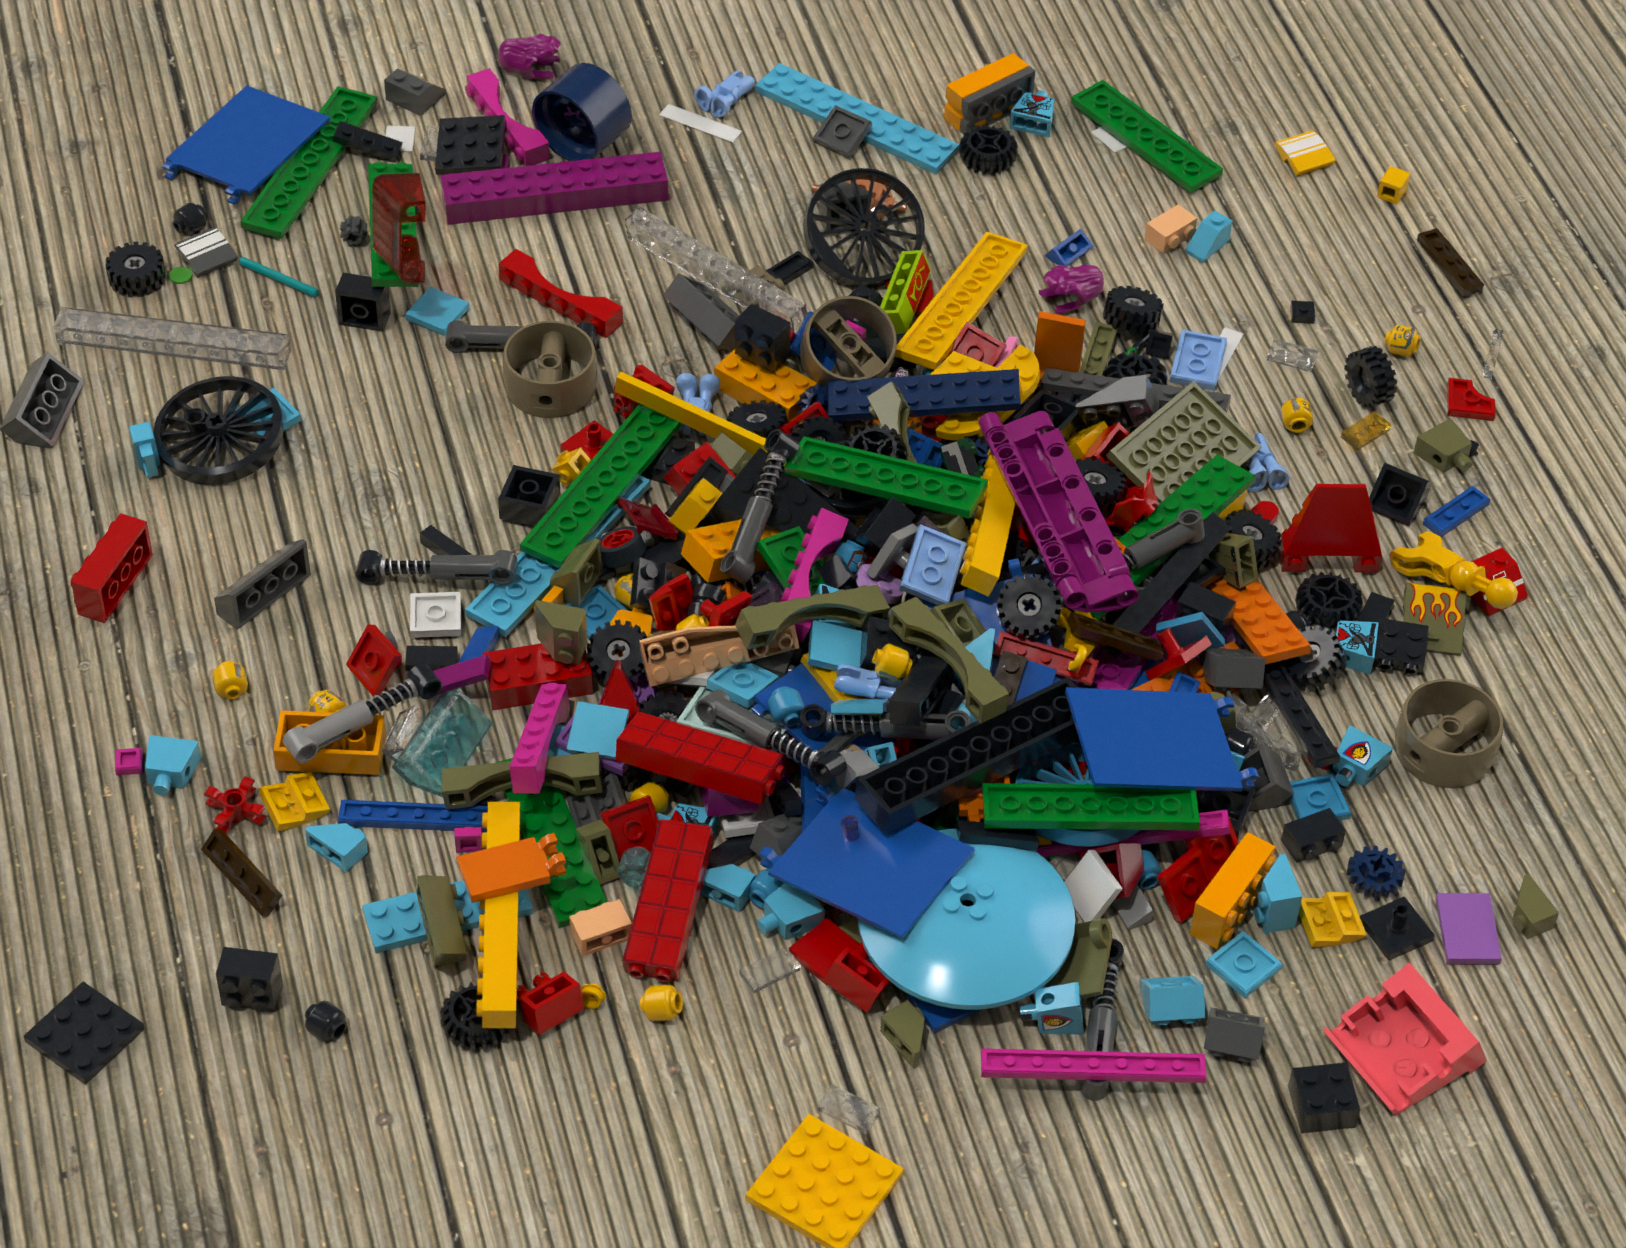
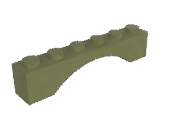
(892, 409)
(763, 623)
(918, 626)
(470, 784)

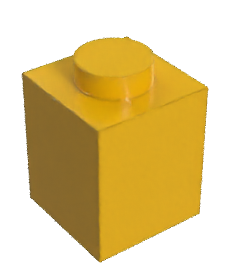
(1393, 185)

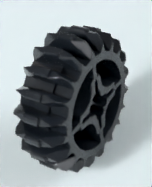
(988, 149)
(879, 441)
(1328, 600)
(469, 1030)

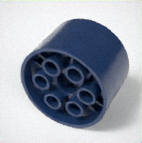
(582, 112)

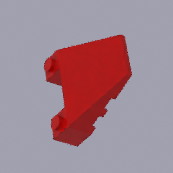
(1333, 523)

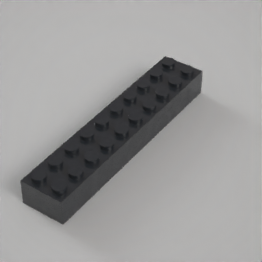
(968, 758)

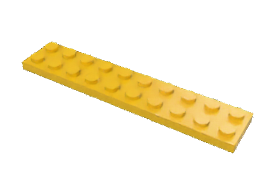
(960, 300)

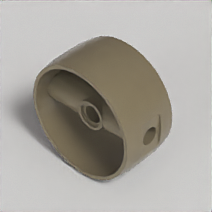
(837, 332)
(551, 344)
(1468, 713)

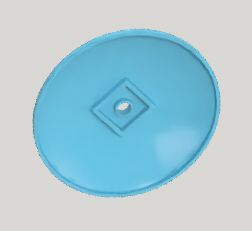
(987, 951)

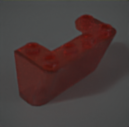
(390, 200)

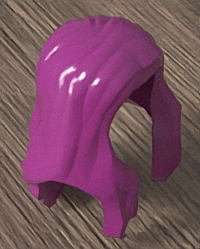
(519, 54)
(1083, 280)

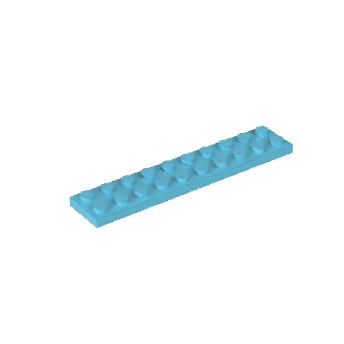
(888, 130)
(511, 603)

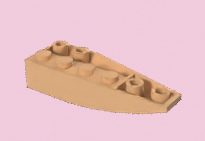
(704, 650)

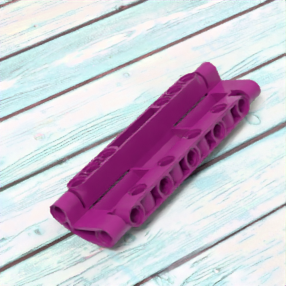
(1060, 513)

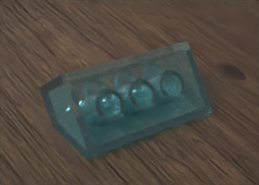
(442, 741)

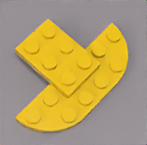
(966, 424)

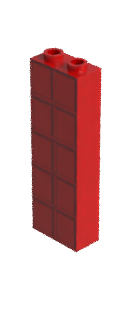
(700, 757)
(668, 900)

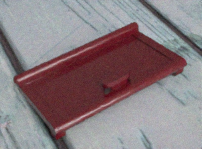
(648, 518)

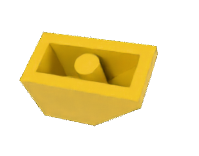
(695, 506)

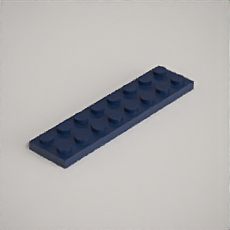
(931, 394)

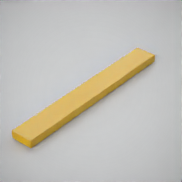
(686, 412)

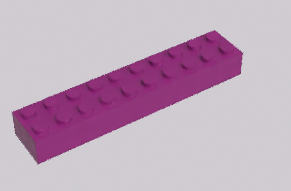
(554, 188)

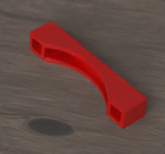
(522, 274)

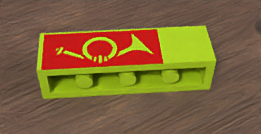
(906, 289)

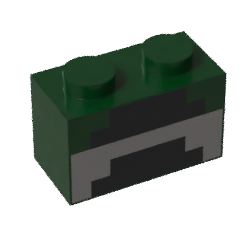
(960, 458)

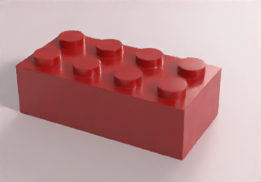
(111, 568)
(520, 671)

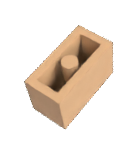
(1170, 228)
(600, 927)

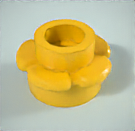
(592, 995)

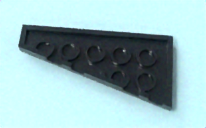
(791, 502)

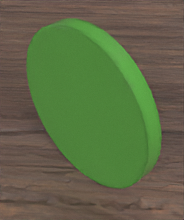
(180, 275)

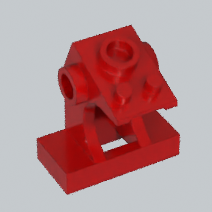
(624, 405)

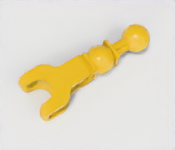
(1446, 566)

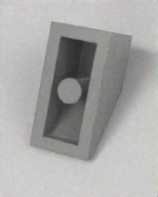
(857, 764)

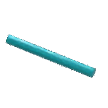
(277, 276)

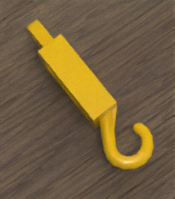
(1078, 646)

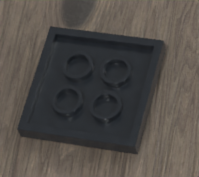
(470, 144)
(84, 1032)

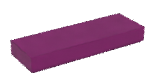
(464, 673)

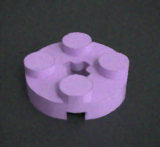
(887, 583)

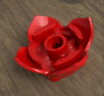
(1136, 503)

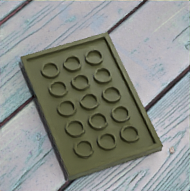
(1181, 441)

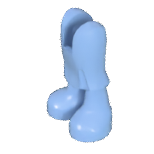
(724, 94)
(708, 388)
(1264, 458)
(863, 682)

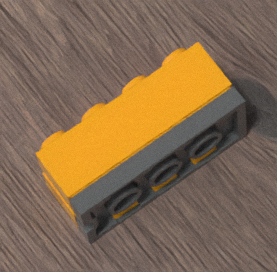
(988, 93)

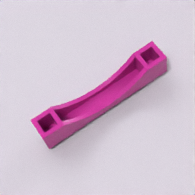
(527, 143)
(823, 539)
(530, 757)

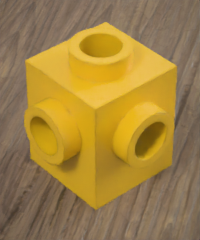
(570, 465)

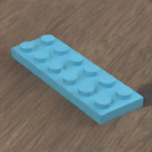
(399, 922)

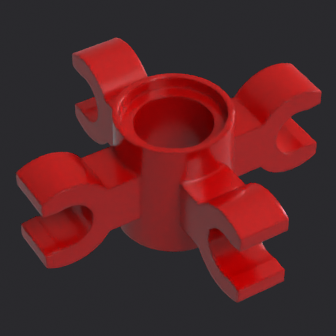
(235, 805)

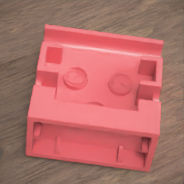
(1406, 1041)

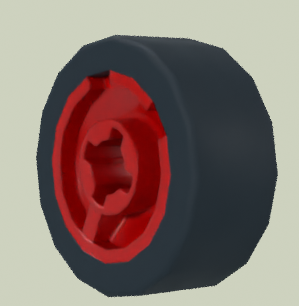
(621, 547)

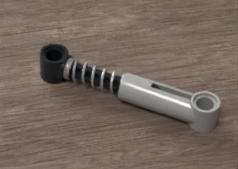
(305, 742)

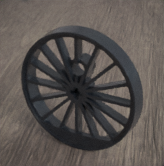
(824, 254)
(219, 428)

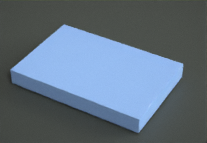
(1198, 359)
(932, 566)

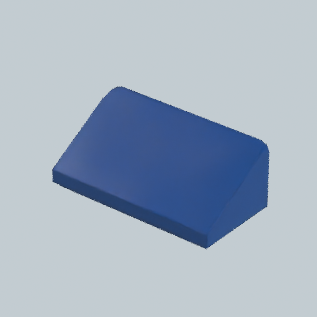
(1070, 249)
(482, 641)

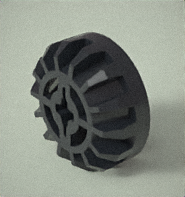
(1135, 366)

